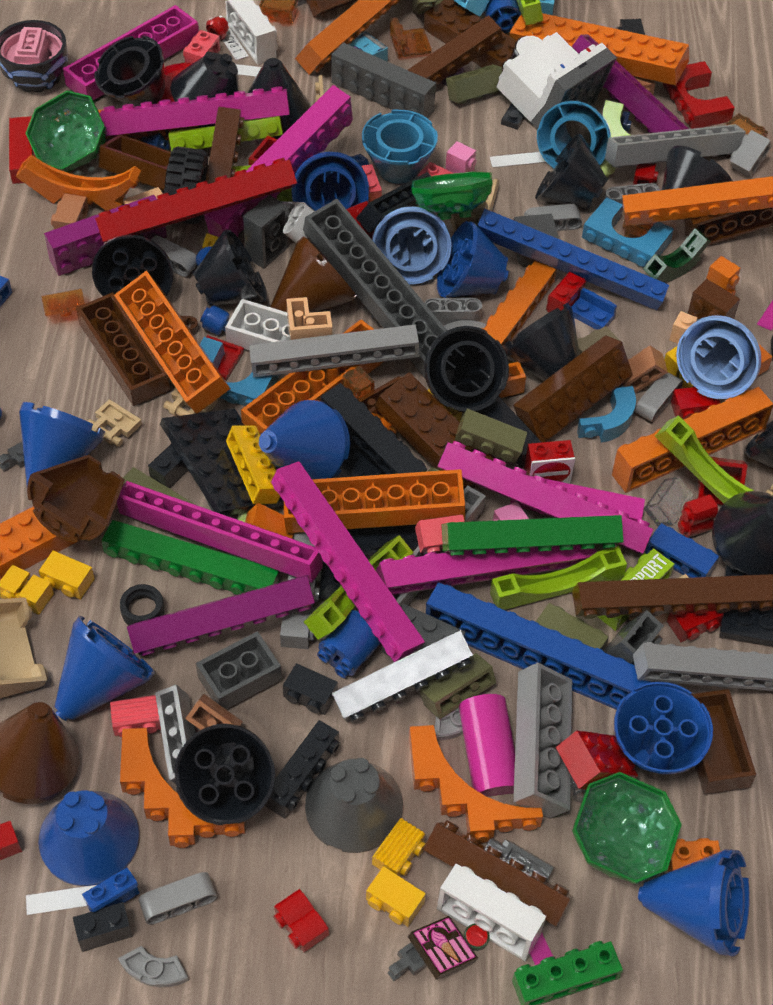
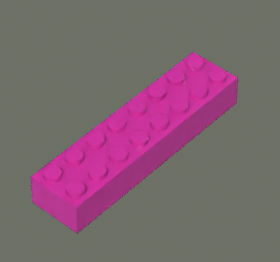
(170, 29)

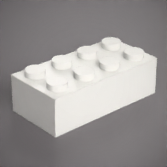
(252, 29)
(256, 325)
(479, 901)

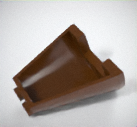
(74, 498)

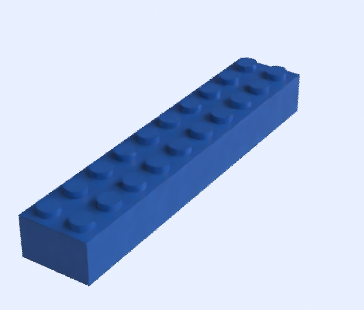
(527, 642)

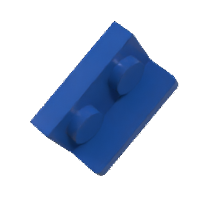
(594, 309)
(112, 891)

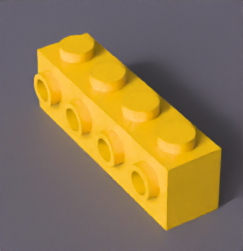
(252, 464)

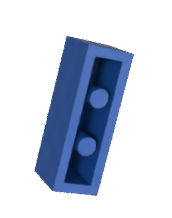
(684, 552)

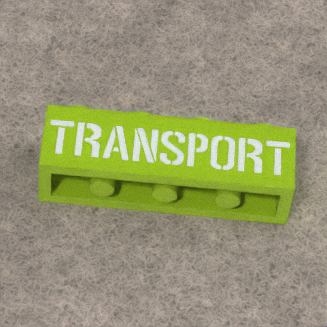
(648, 566)

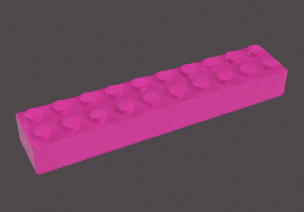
(301, 141)

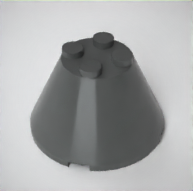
(353, 805)

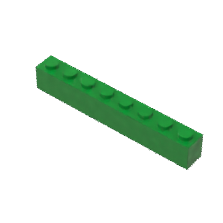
(531, 533)
(186, 559)

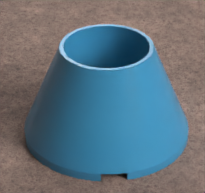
(553, 134)
(399, 144)

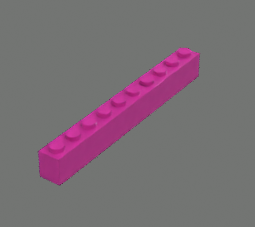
(193, 112)
(536, 493)
(219, 531)
(347, 562)
(426, 571)

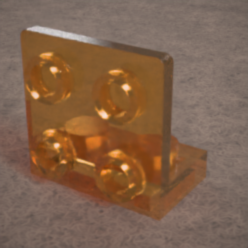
(408, 42)

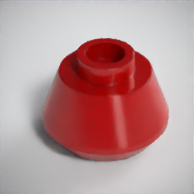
(218, 26)

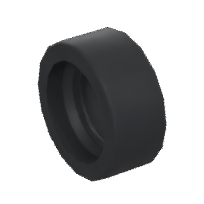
(137, 592)

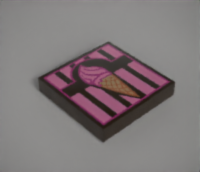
(442, 947)

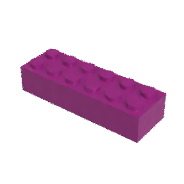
(78, 242)

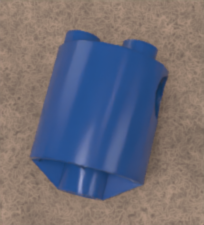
(504, 13)
(348, 645)

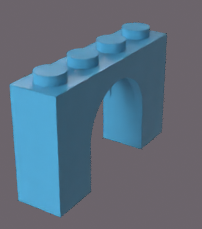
(639, 250)
(242, 391)

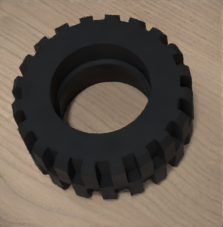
(186, 169)

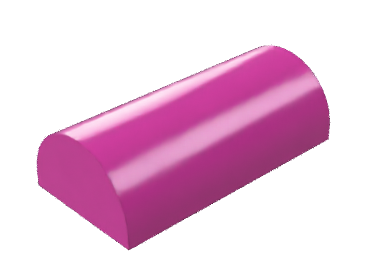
(488, 744)

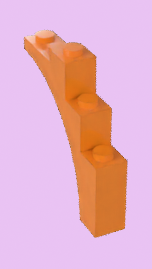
(53, 183)
(456, 797)
(160, 800)

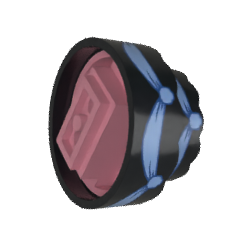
(33, 54)

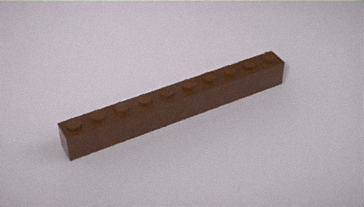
(673, 596)

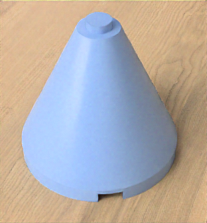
(414, 243)
(719, 357)

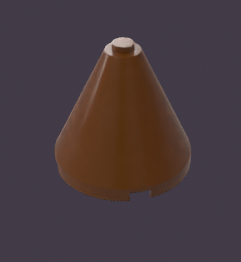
(311, 277)
(36, 755)

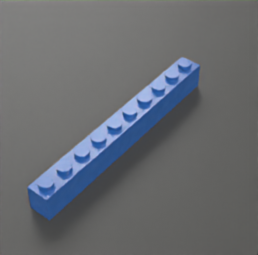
(573, 259)

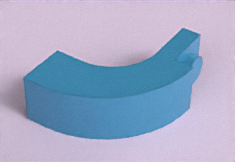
(615, 423)

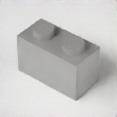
(750, 153)

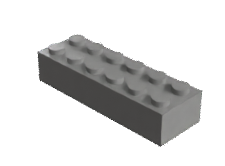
(541, 725)

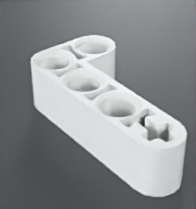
(296, 215)

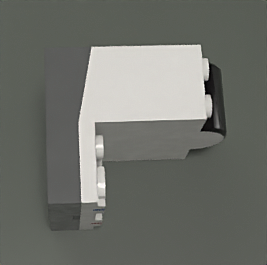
(553, 72)

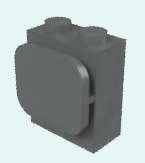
(542, 223)
(633, 635)

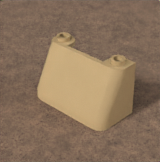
(16, 660)

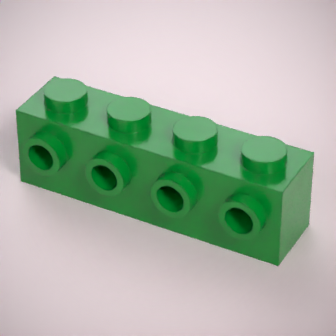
(567, 974)

